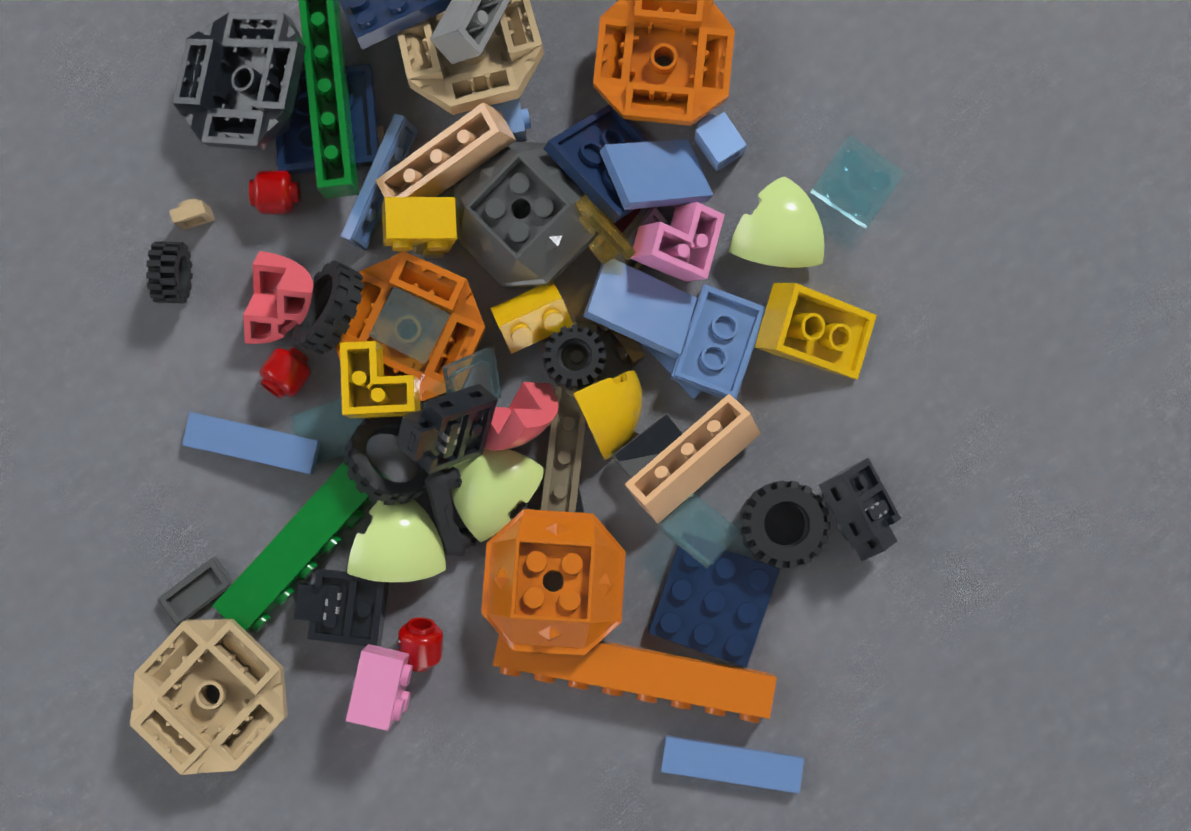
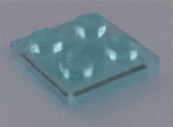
(857, 182)

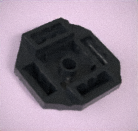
(241, 80)

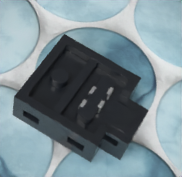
(448, 428)
(861, 508)
(343, 608)

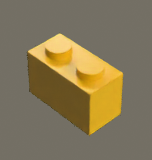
(531, 317)

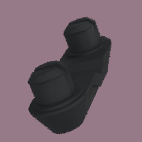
(438, 489)

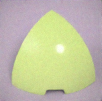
(781, 229)
(493, 489)
(397, 545)

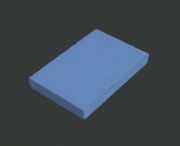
(655, 173)
(641, 307)
(718, 343)

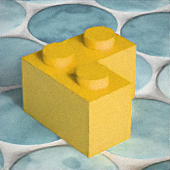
(420, 223)
(367, 390)

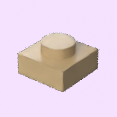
(191, 214)

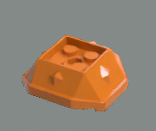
(685, 31)
(435, 286)
(562, 620)

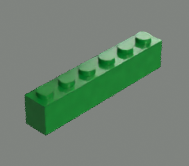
(328, 98)
(294, 551)

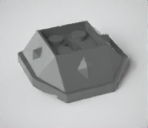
(526, 249)

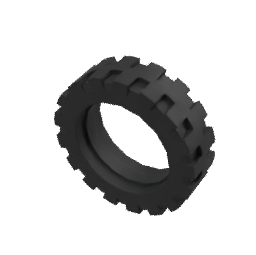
(331, 309)
(366, 477)

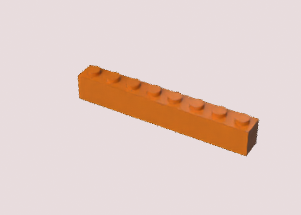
(651, 677)

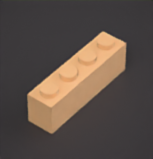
(449, 155)
(693, 458)

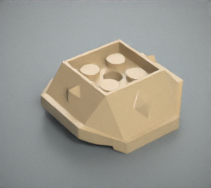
(491, 78)
(174, 706)

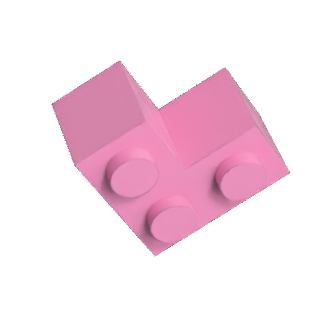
(685, 246)
(380, 688)

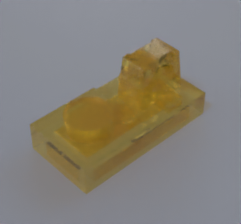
(610, 239)

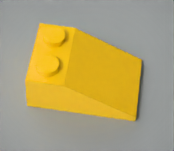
(815, 330)

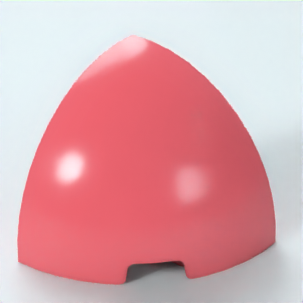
(279, 299)
(525, 418)

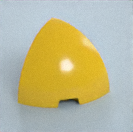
(612, 411)

